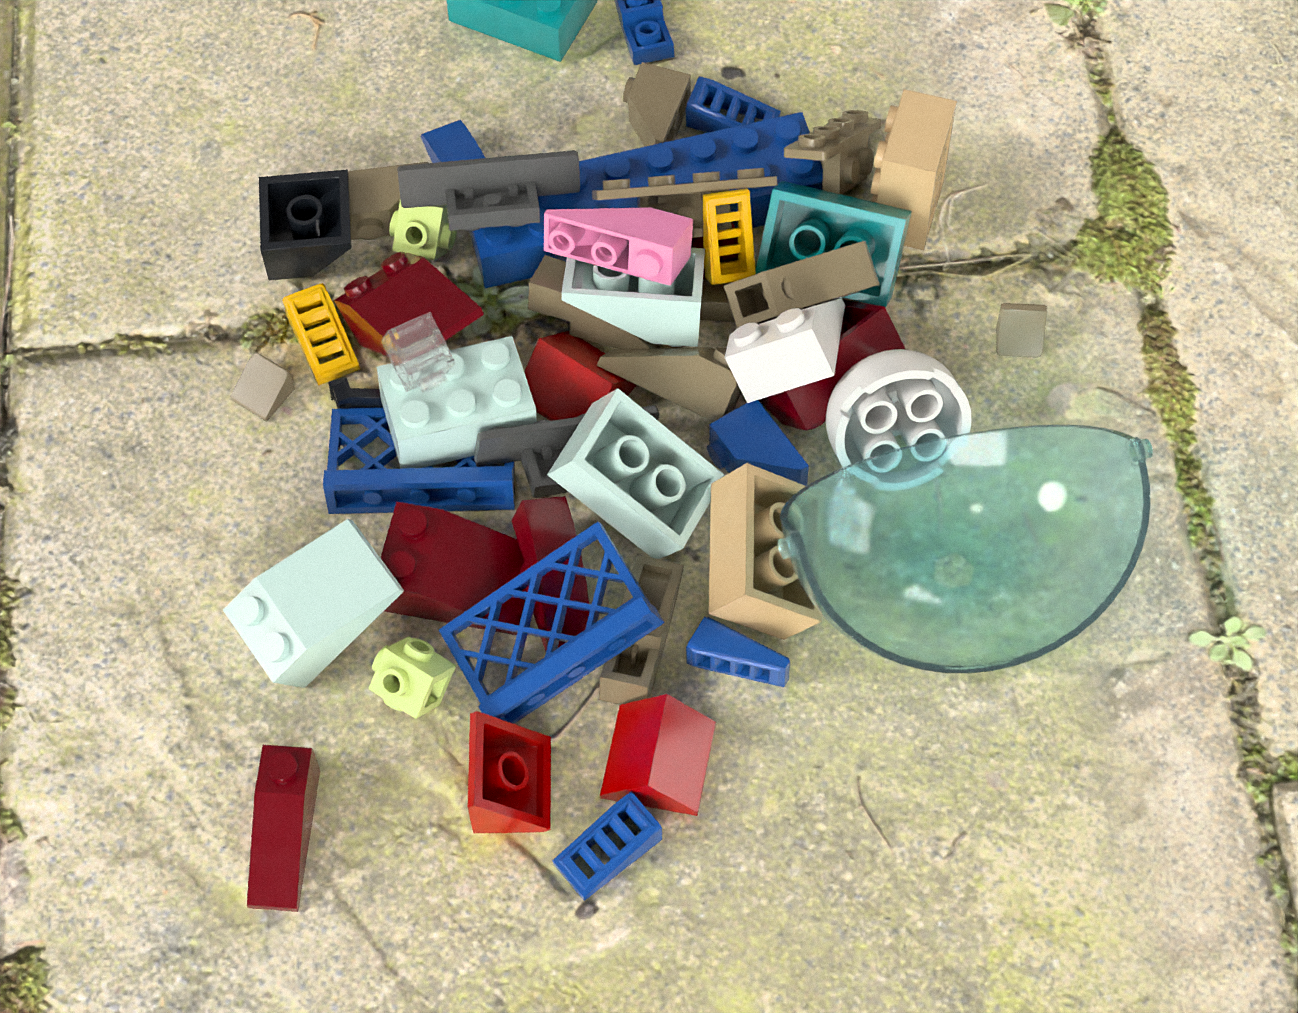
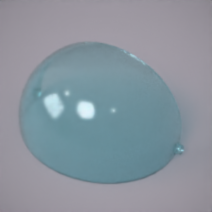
(973, 543)

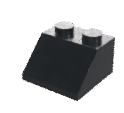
(303, 222)

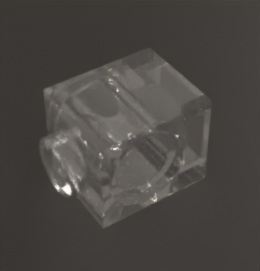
(419, 353)

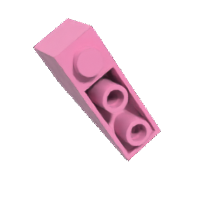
(625, 240)

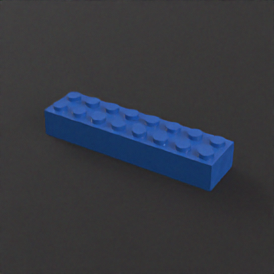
(515, 253)

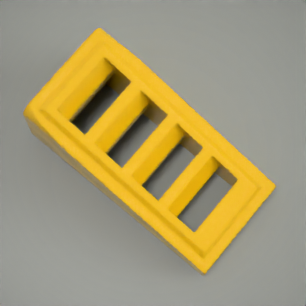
(730, 271)
(310, 308)

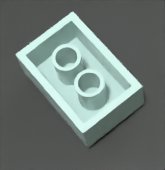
(442, 424)
(636, 475)

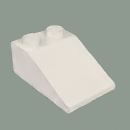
(786, 350)

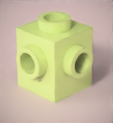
(422, 231)
(411, 676)

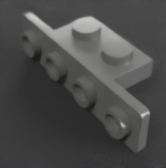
(490, 189)
(535, 446)

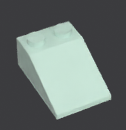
(640, 305)
(313, 604)

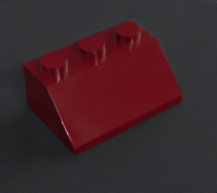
(864, 332)

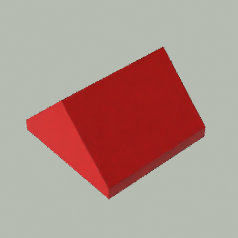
(567, 378)
(659, 754)
(508, 777)

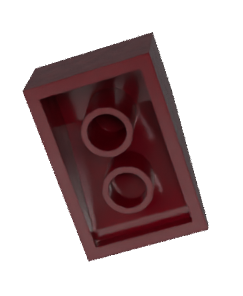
(400, 293)
(449, 564)

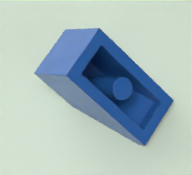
(755, 439)

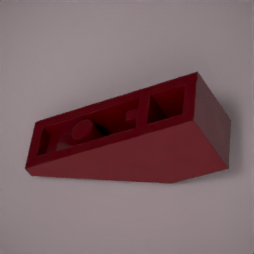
(281, 826)

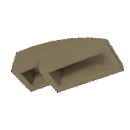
(546, 298)
(634, 670)

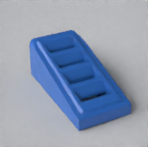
(722, 97)
(734, 654)
(611, 820)

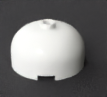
(892, 397)

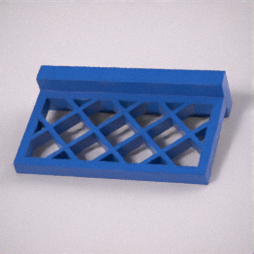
(378, 488)
(573, 659)

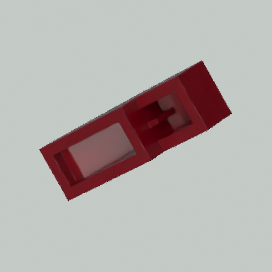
(541, 529)

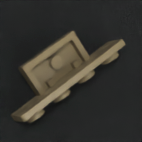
(841, 147)
(684, 198)

